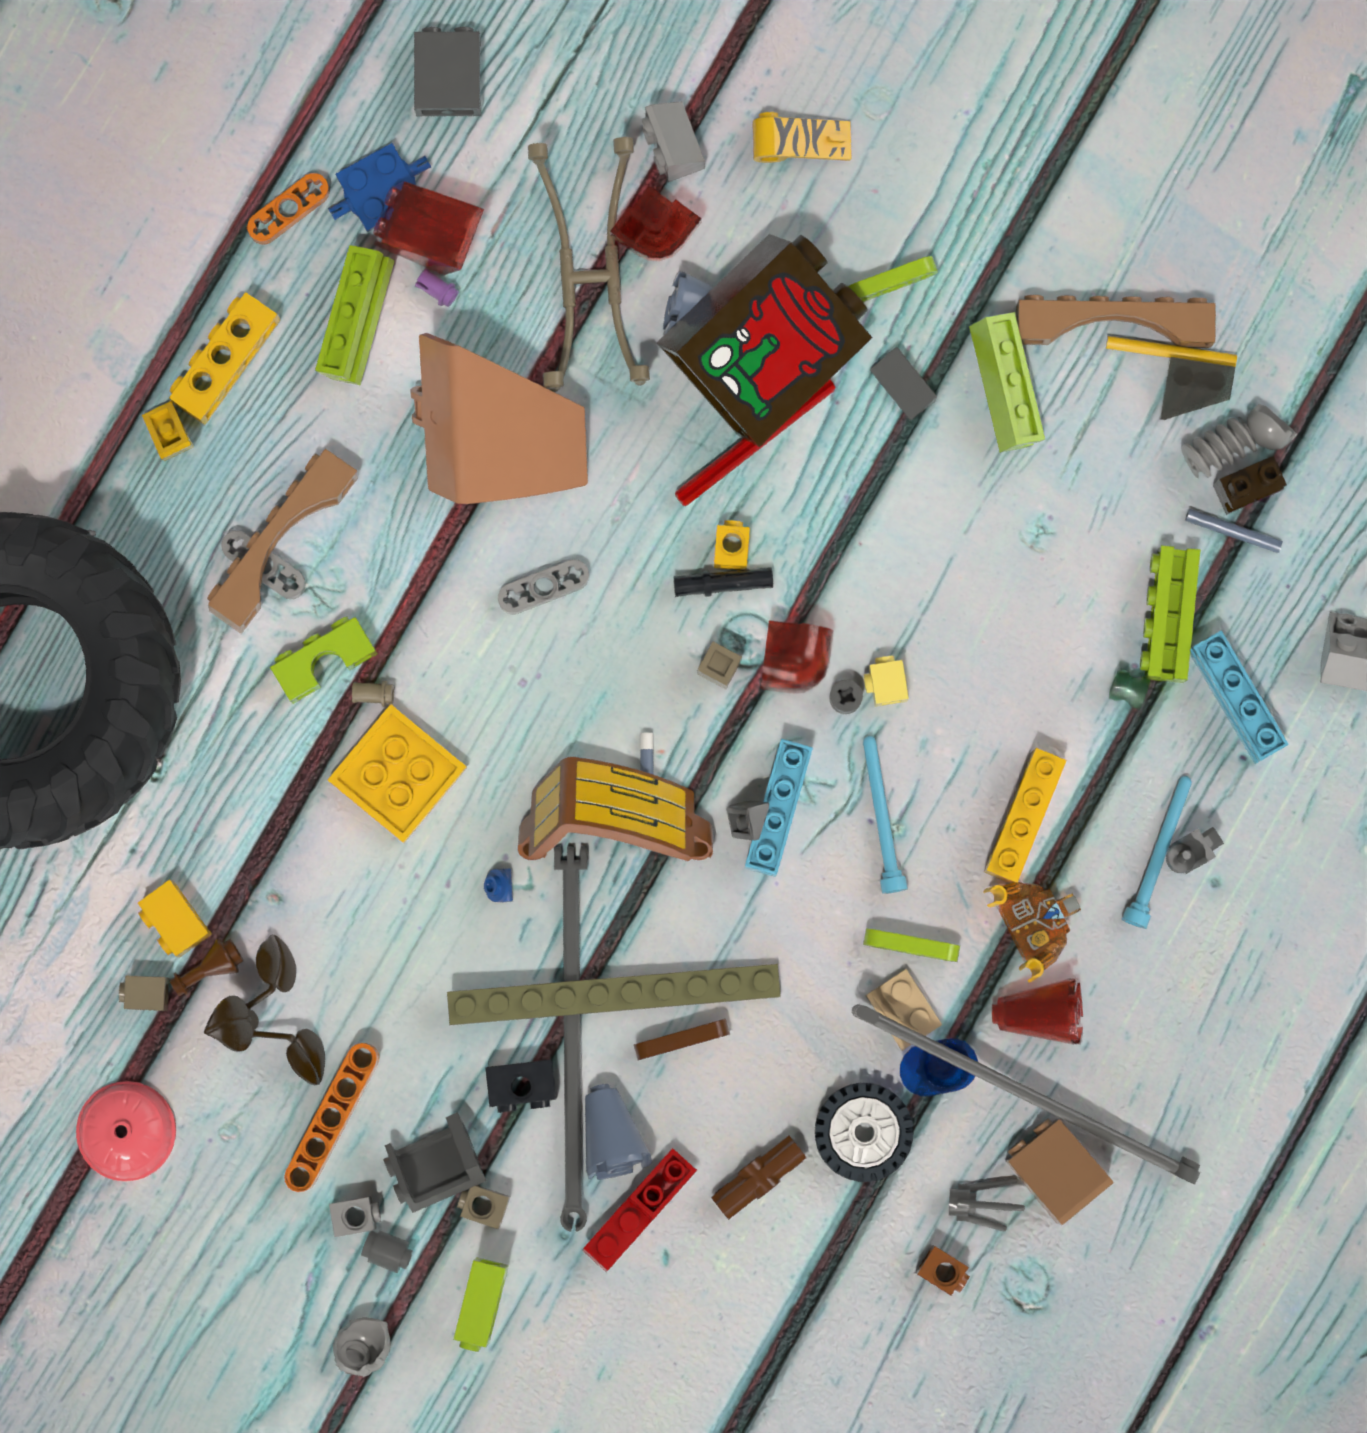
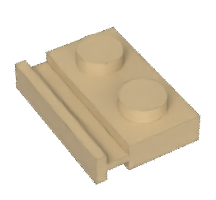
(905, 1004)

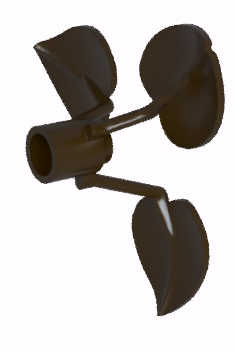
(235, 1022)

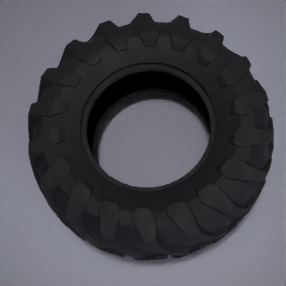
(128, 683)

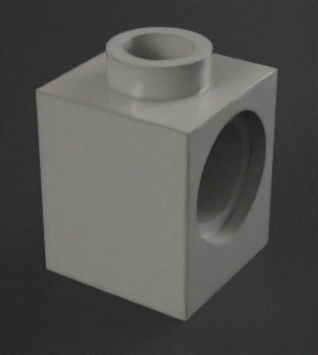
(340, 1220)

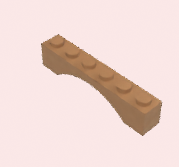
(1182, 323)
(322, 487)

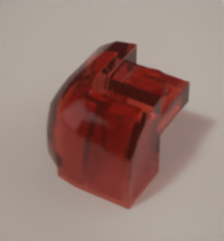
(655, 226)
(795, 657)

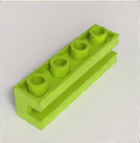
(354, 315)
(1007, 382)
(1171, 614)

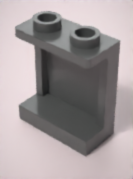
(447, 72)
(435, 1166)

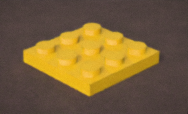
(397, 773)

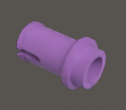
(437, 288)

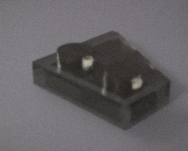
(1194, 385)

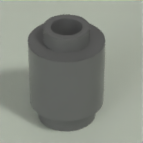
(387, 1251)

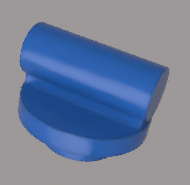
(499, 885)

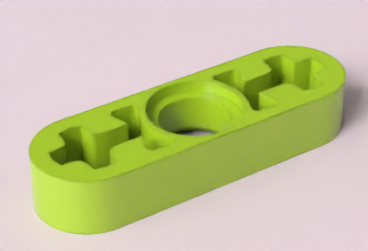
(895, 278)
(911, 945)

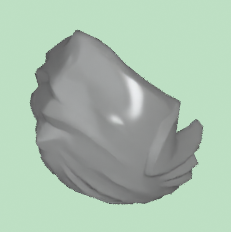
(362, 1346)

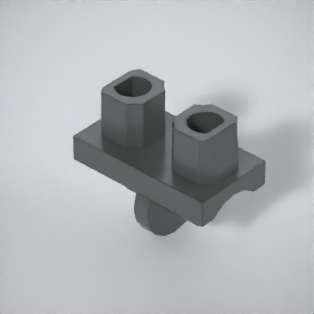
(1193, 850)

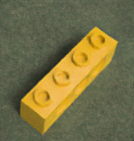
(204, 403)
(1025, 816)

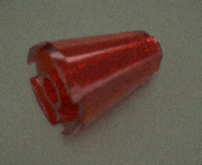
(1043, 1012)

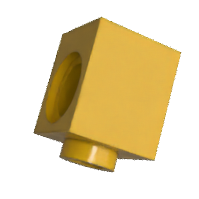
(728, 560)

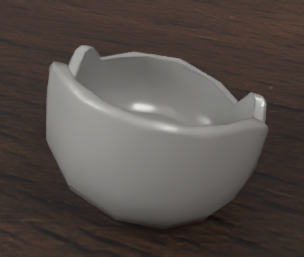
(1269, 429)

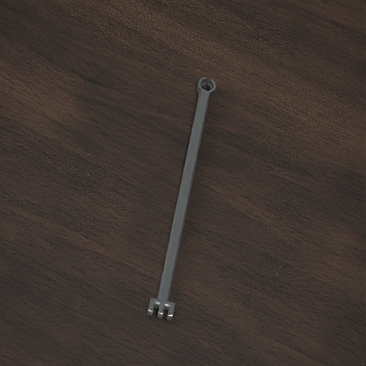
(572, 1045)
(1185, 1169)

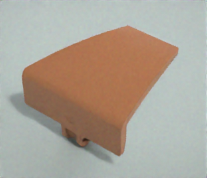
(493, 429)

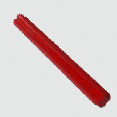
(739, 453)

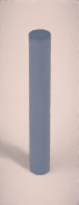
(1233, 531)

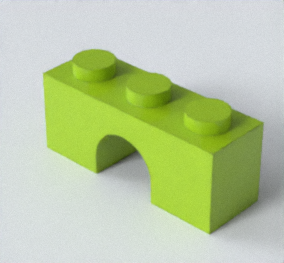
(296, 669)

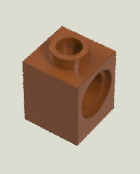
(928, 1267)

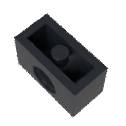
(502, 1077)

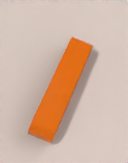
(320, 1129)

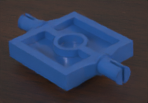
(369, 182)

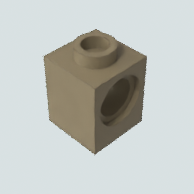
(719, 665)
(144, 993)
(494, 1217)

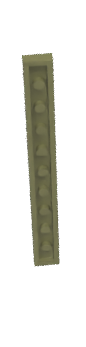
(613, 994)

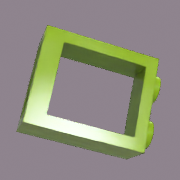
(480, 1304)

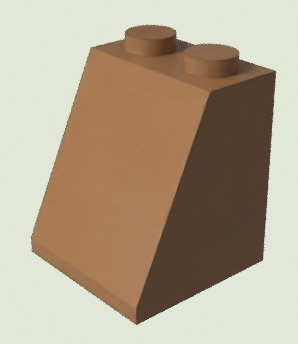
(1058, 1170)

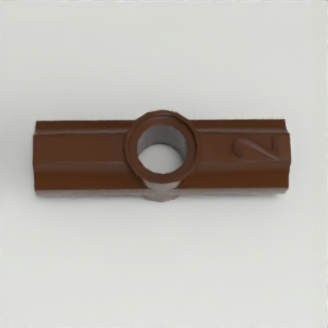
(758, 1177)

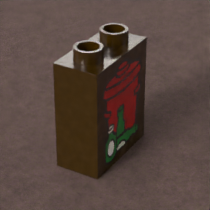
(767, 337)

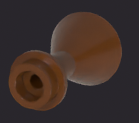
(220, 960)

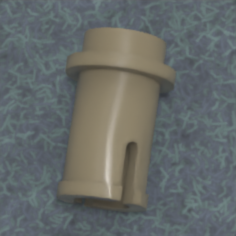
(373, 693)

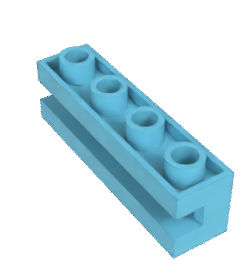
(1238, 697)
(782, 796)

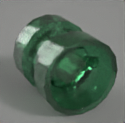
(1129, 688)

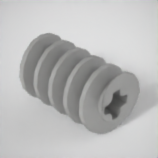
(1218, 447)

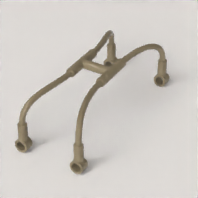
(638, 374)

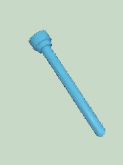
(892, 878)
(1138, 911)

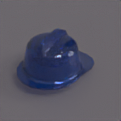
(930, 1075)

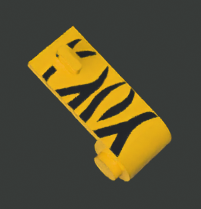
(785, 138)

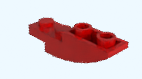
(639, 1210)

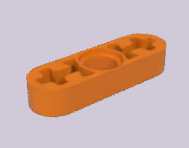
(312, 200)

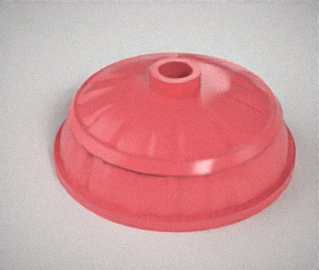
(148, 1125)

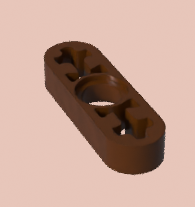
(681, 1039)

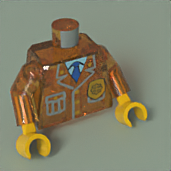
(1034, 922)

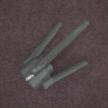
(963, 1202)

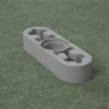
(563, 570)
(288, 572)

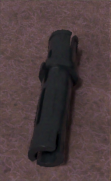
(722, 582)

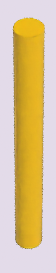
(1167, 351)

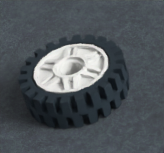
(890, 1138)

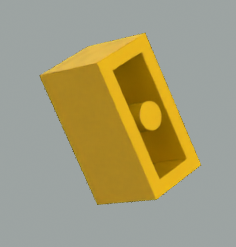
(173, 919)

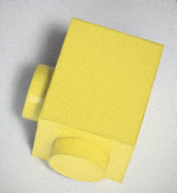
(886, 681)

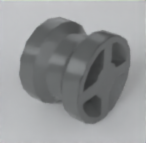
(843, 701)

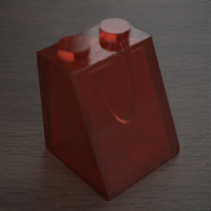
(427, 227)

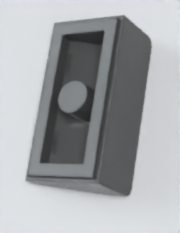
(903, 383)
(747, 819)

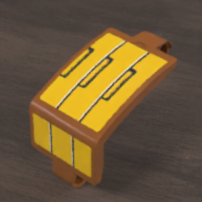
(614, 805)

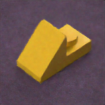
(167, 431)

